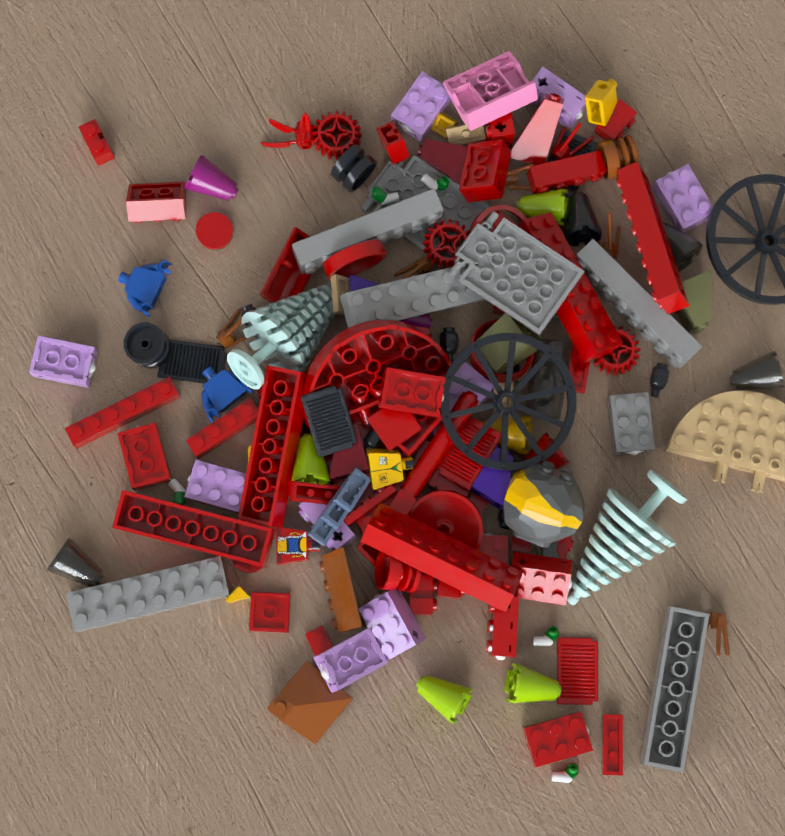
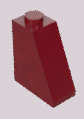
(444, 157)
(348, 459)

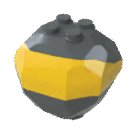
(543, 504)

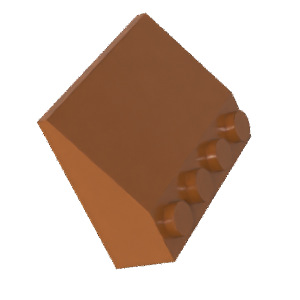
(341, 591)

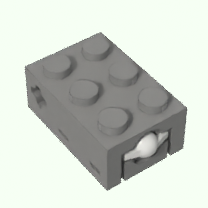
(630, 423)

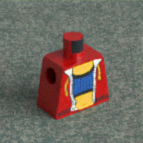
(293, 546)

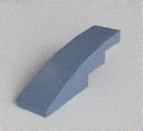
(339, 506)

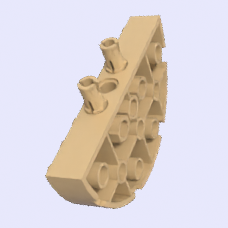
(735, 432)

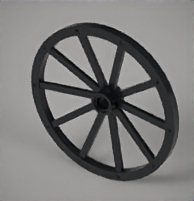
(758, 241)
(565, 426)

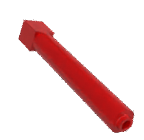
(431, 457)

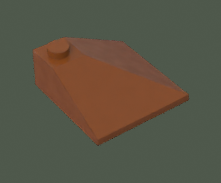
(308, 703)

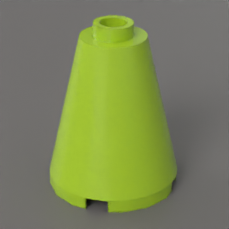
(544, 203)
(308, 464)
(529, 686)
(444, 696)

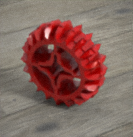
(344, 135)
(444, 237)
(631, 349)

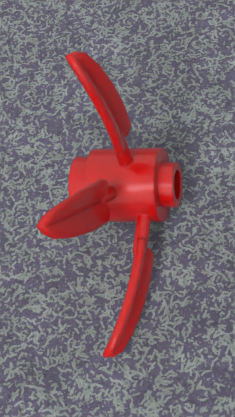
(303, 134)

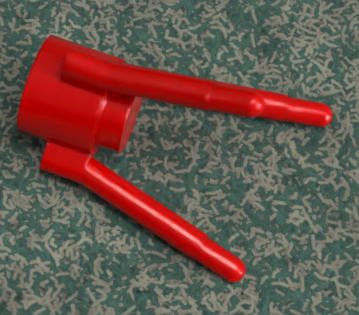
(561, 151)

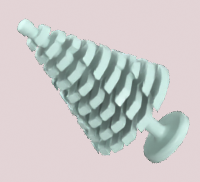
(285, 331)
(628, 533)

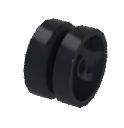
(353, 168)
(147, 345)

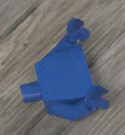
(145, 285)
(221, 391)

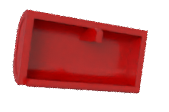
(285, 276)

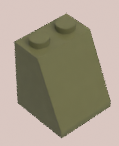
(699, 296)
(497, 352)

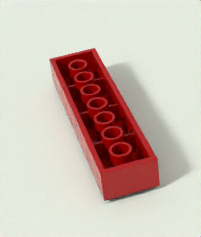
(651, 239)
(581, 310)
(273, 448)
(194, 528)
(442, 557)

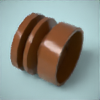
(618, 156)

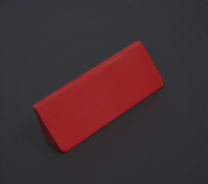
(311, 492)

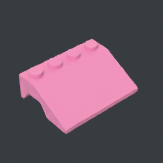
(490, 90)

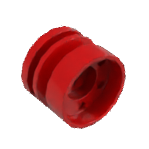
(395, 574)

